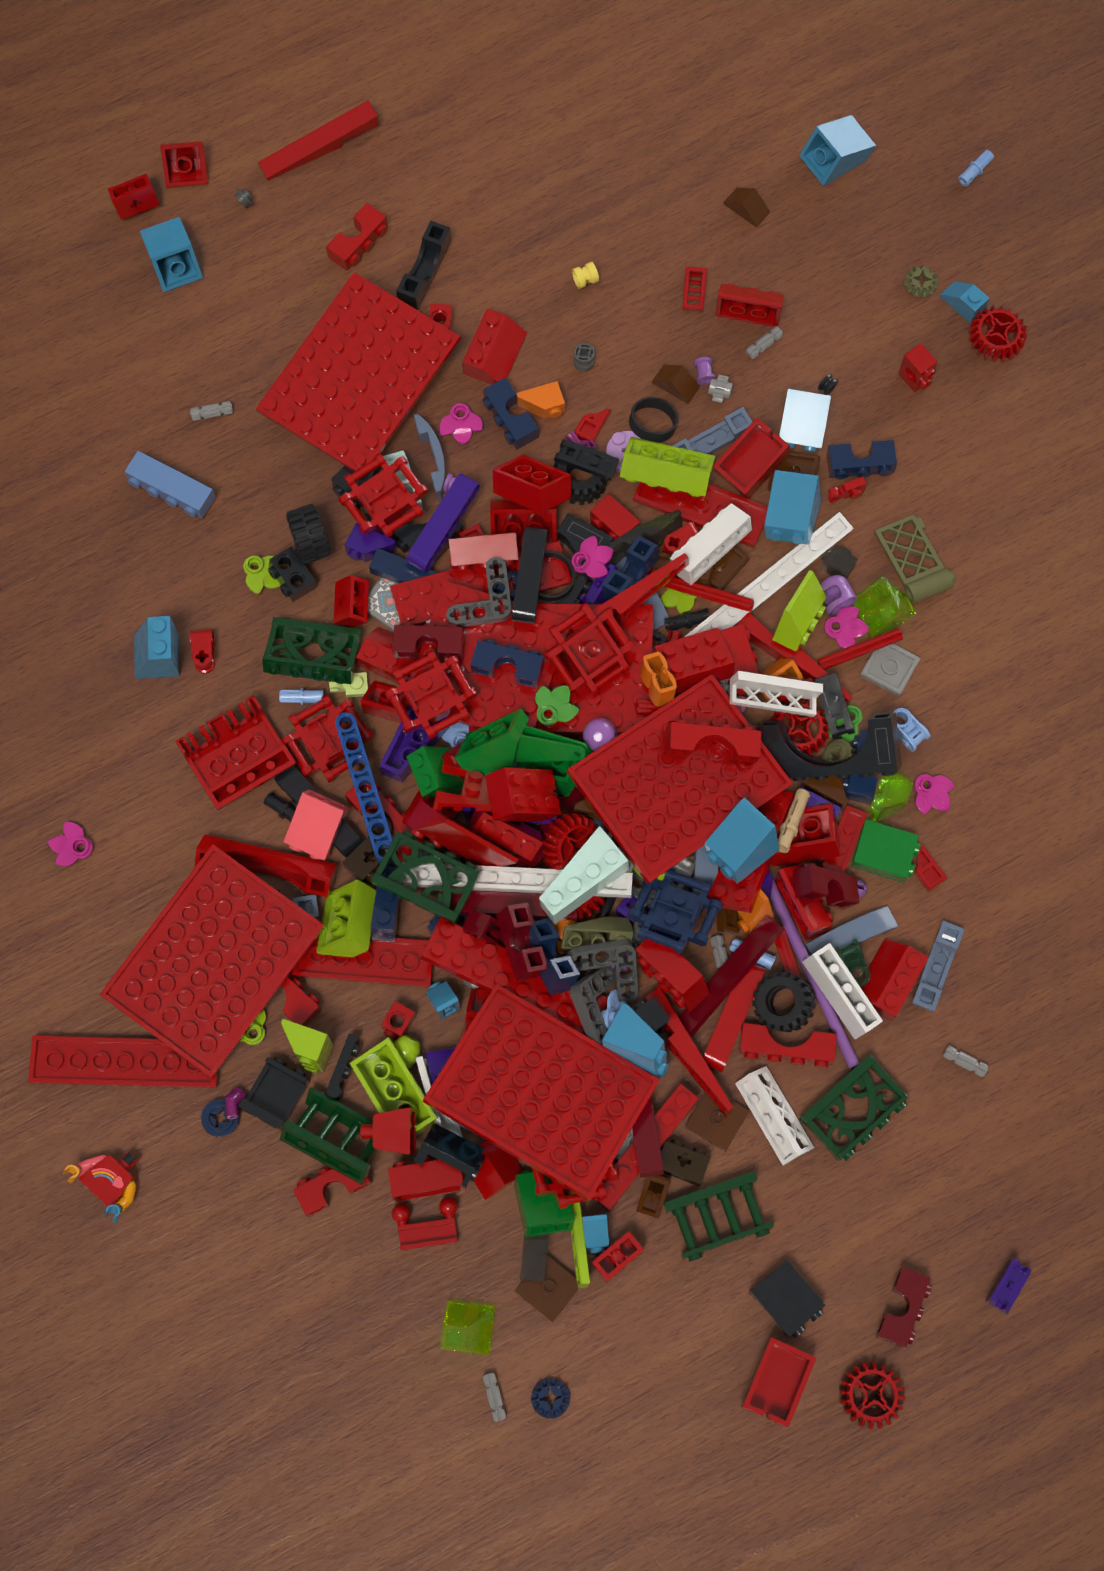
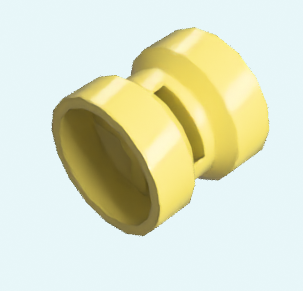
(586, 275)

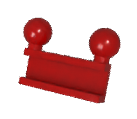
(426, 1233)

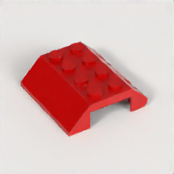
(236, 754)

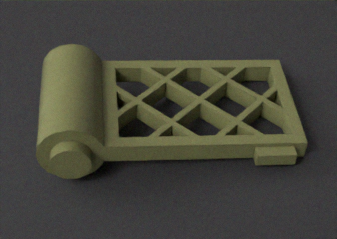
(929, 581)

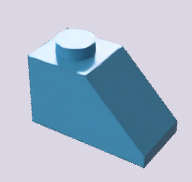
(965, 299)
(443, 1000)
(596, 1233)

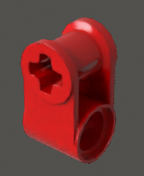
(679, 538)
(203, 647)

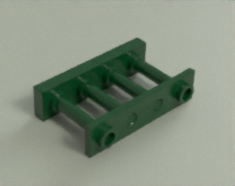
(320, 1149)
(700, 1200)

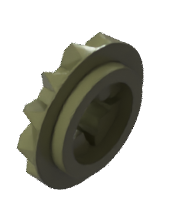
(913, 284)
(839, 747)

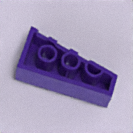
(395, 761)

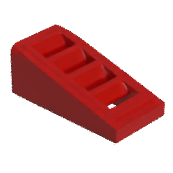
(694, 272)

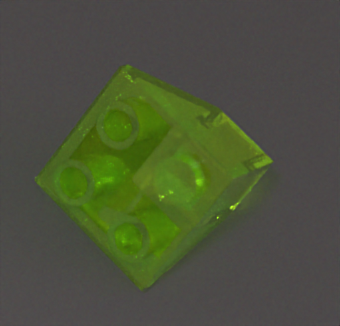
(883, 607)
(893, 796)
(467, 1328)

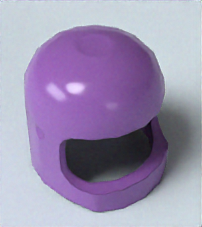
(838, 594)
(599, 732)

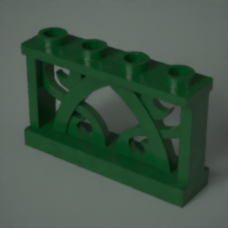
(308, 632)
(394, 885)
(822, 1112)

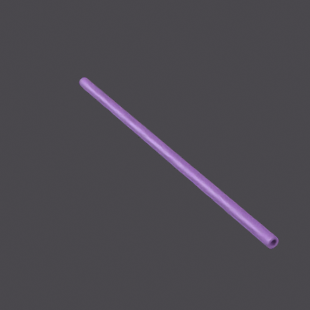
(802, 954)

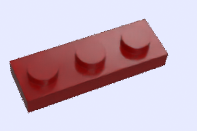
(848, 832)

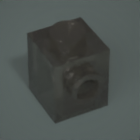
(838, 561)

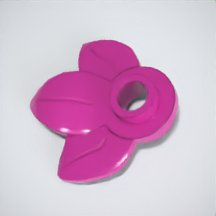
(460, 426)
(595, 558)
(850, 627)
(935, 795)
(68, 845)

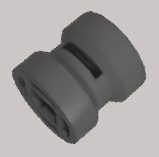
(581, 361)

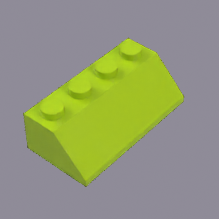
(667, 466)
(391, 1083)

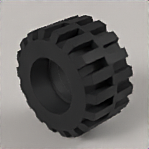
(584, 490)
(308, 533)
(767, 993)

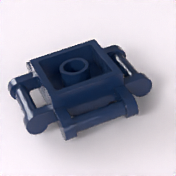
(675, 912)

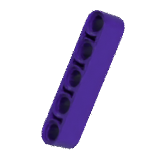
(443, 522)

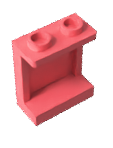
(315, 825)

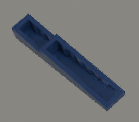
(395, 568)

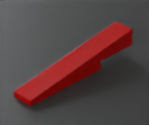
(320, 141)
(637, 594)
(762, 638)
(688, 1055)

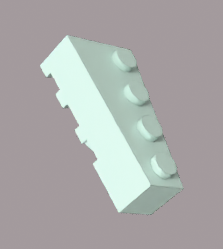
(586, 874)

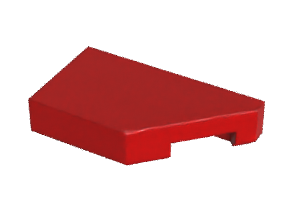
(591, 425)
(928, 870)

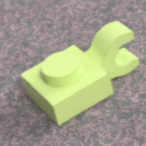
(355, 689)

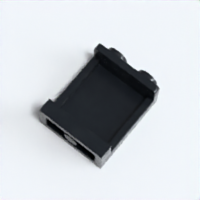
(275, 1093)
(451, 1150)
(788, 1299)

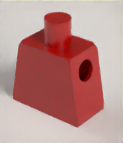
(392, 1131)

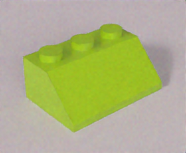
(801, 613)
(347, 920)
(309, 1046)

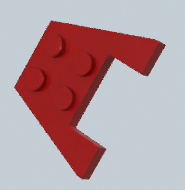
(473, 793)

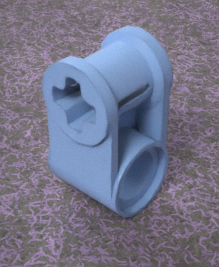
(910, 729)

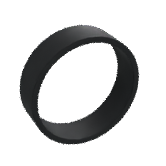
(652, 402)
(563, 558)

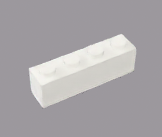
(713, 542)
(842, 991)

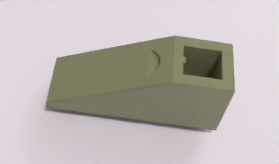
(597, 931)

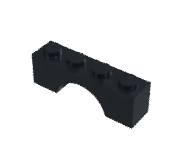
(432, 250)

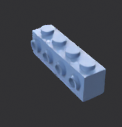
(170, 485)

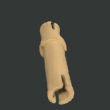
(789, 828)

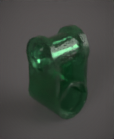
(854, 959)

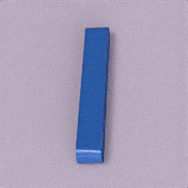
(361, 778)

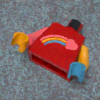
(108, 1180)

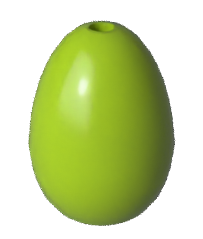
(408, 1049)

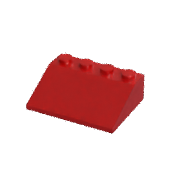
(456, 837)

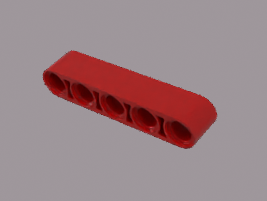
(732, 1019)

